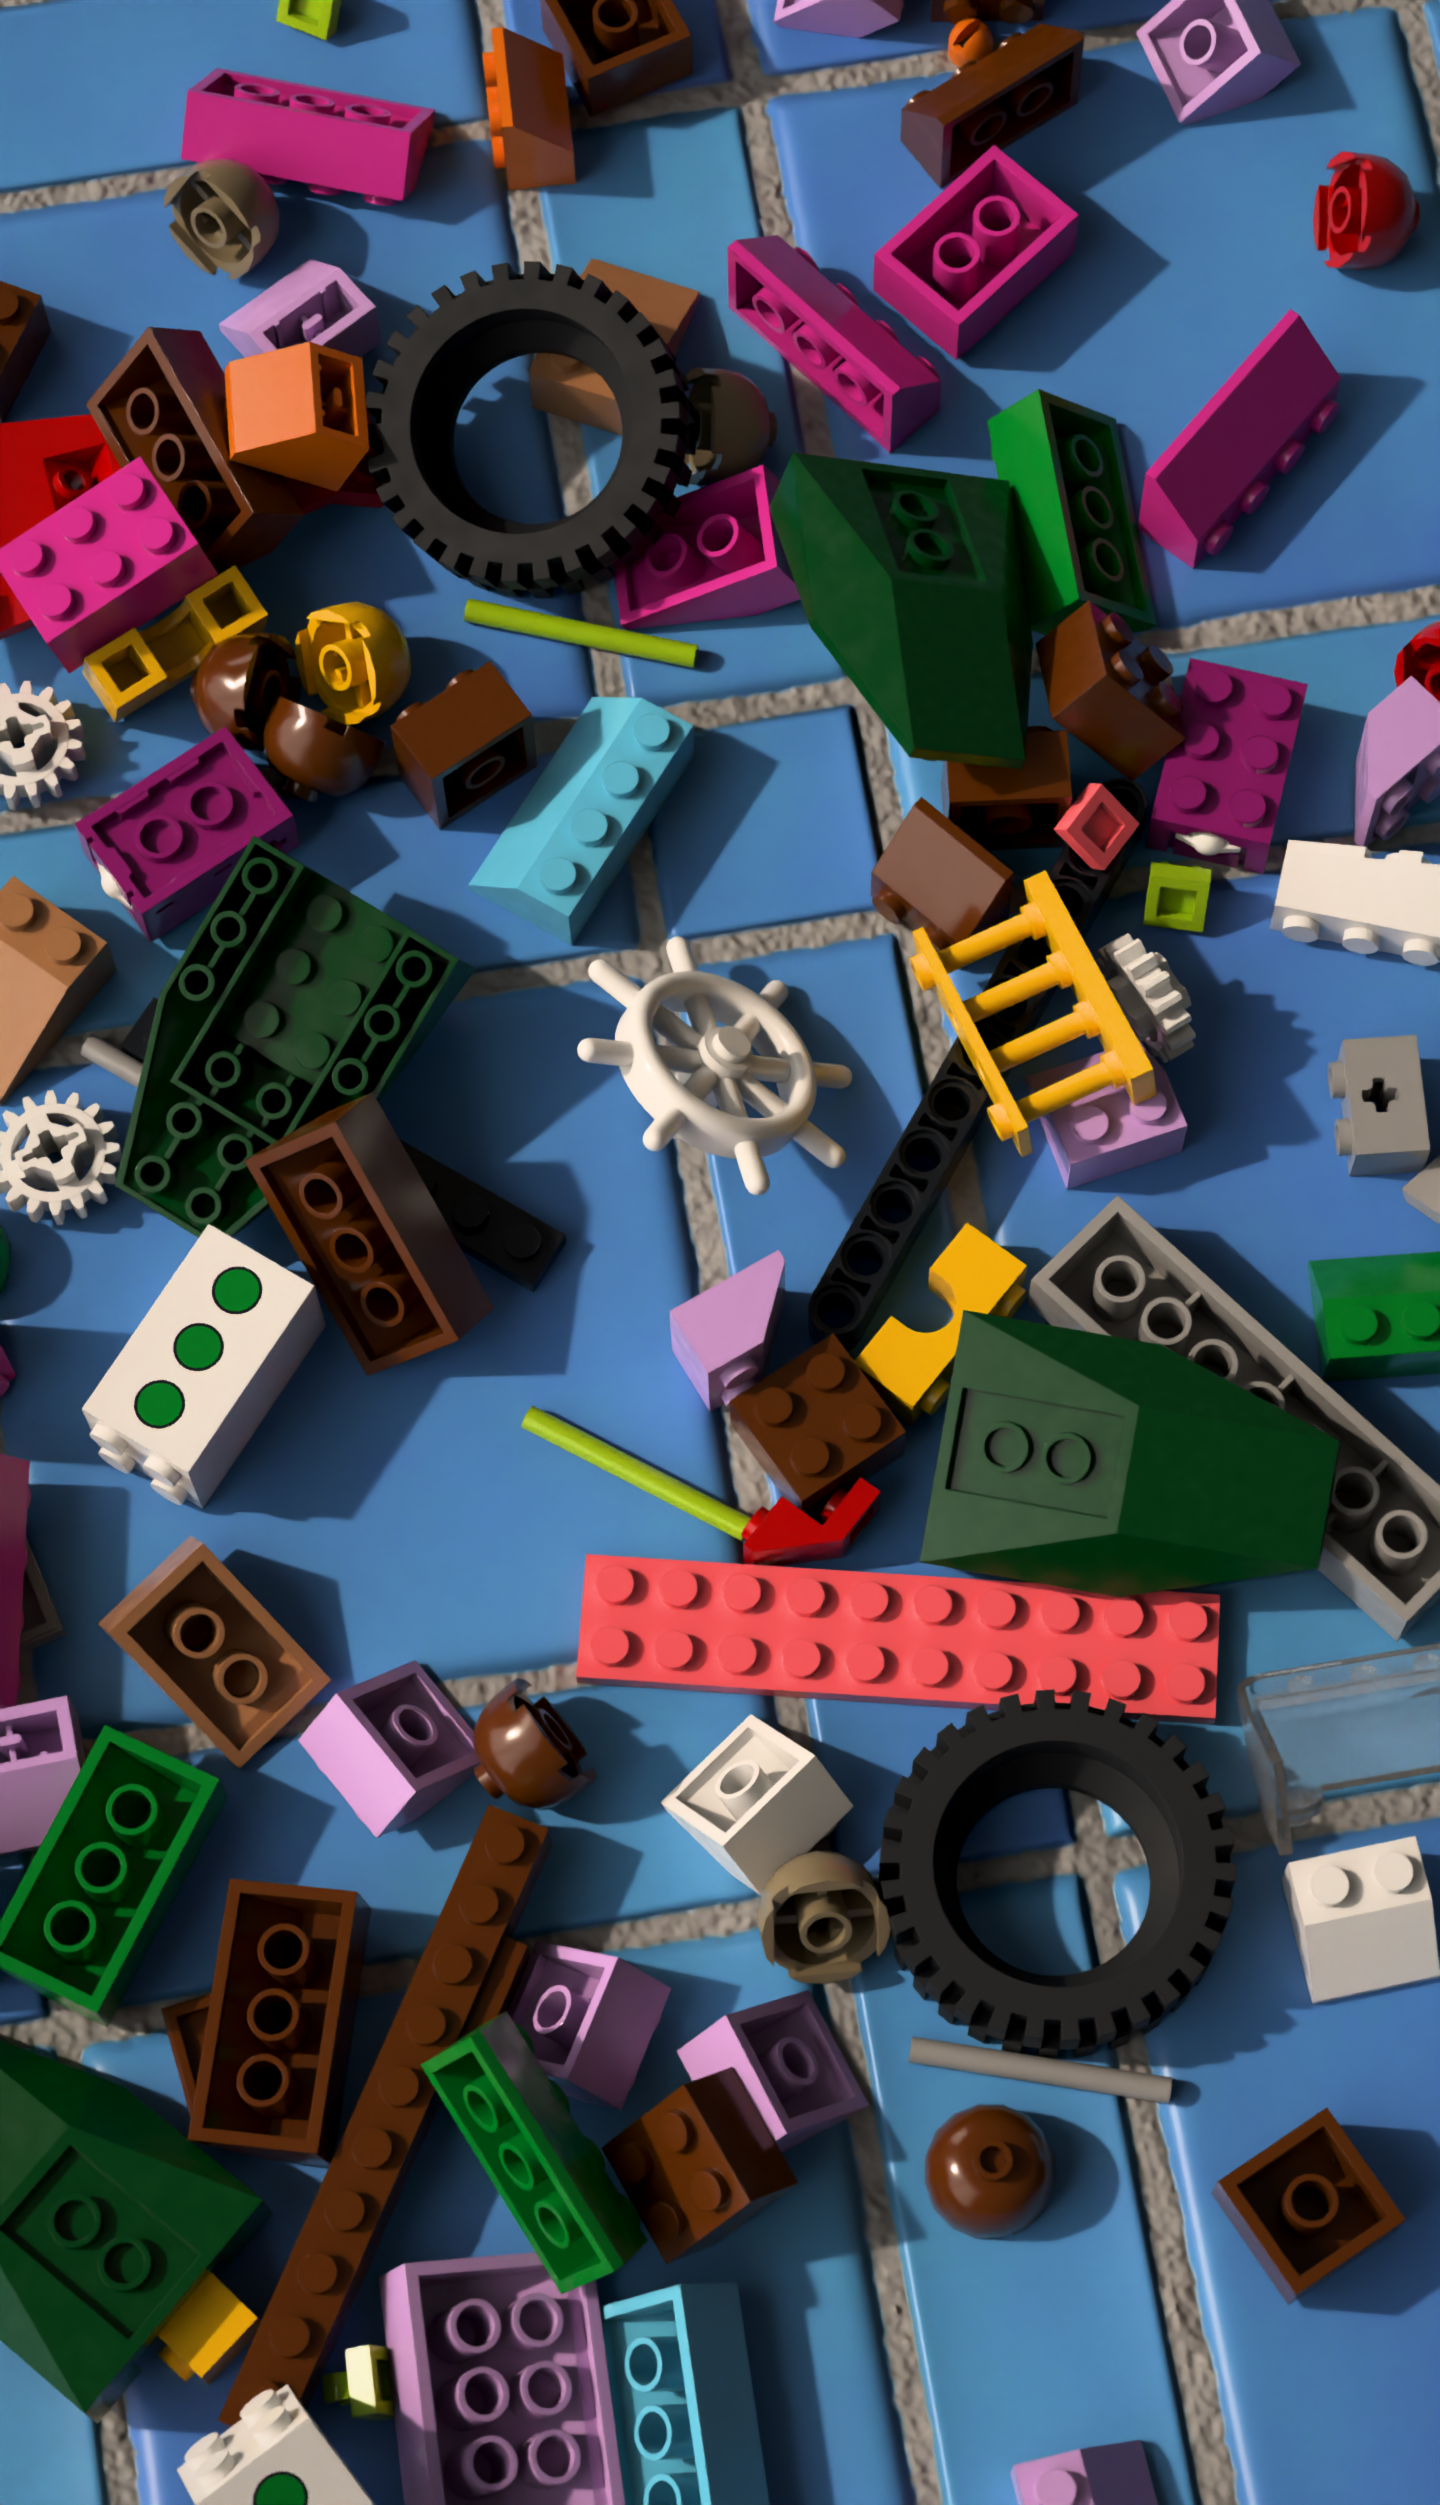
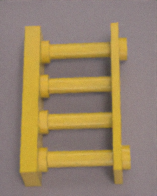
(1067, 966)

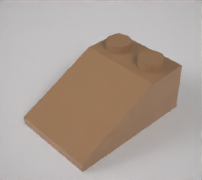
(578, 392)
(46, 978)
(214, 1651)

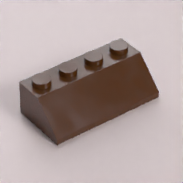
(172, 413)
(370, 1235)
(280, 2021)

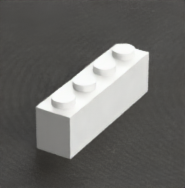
(1360, 900)

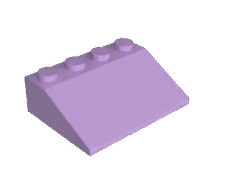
(499, 2385)

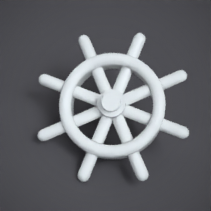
(715, 1065)

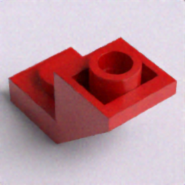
(793, 1537)

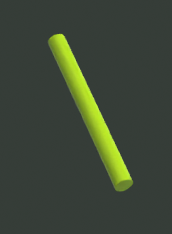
(581, 633)
(635, 1472)

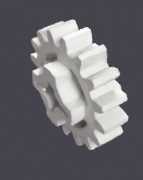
(49, 742)
(1148, 996)
(79, 1146)

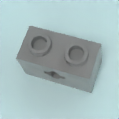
(1391, 1074)

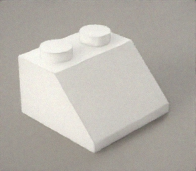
(757, 1802)
(1362, 1919)

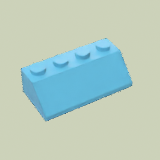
(586, 814)
(684, 2397)

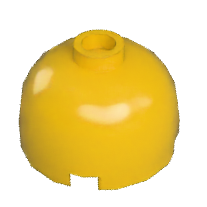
(353, 660)

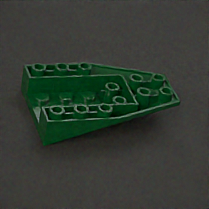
(916, 599)
(266, 1024)
(1117, 1467)
(101, 2225)

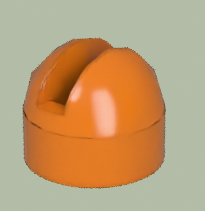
(977, 46)

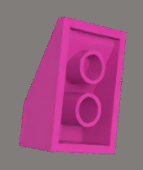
(712, 560)

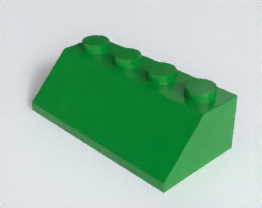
(1071, 511)
(1377, 1315)
(107, 1874)
(536, 2153)

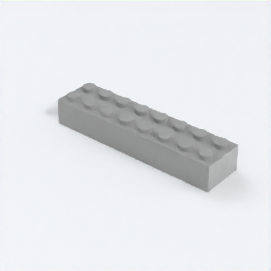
(1383, 1507)

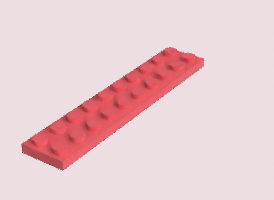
(893, 1637)

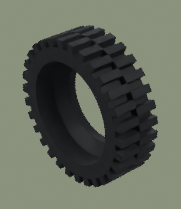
(449, 357)
(1079, 1752)

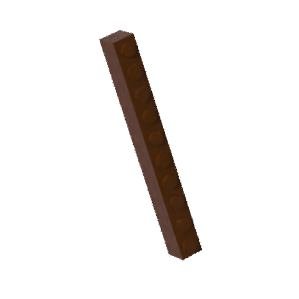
(390, 2116)

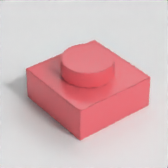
(1096, 826)

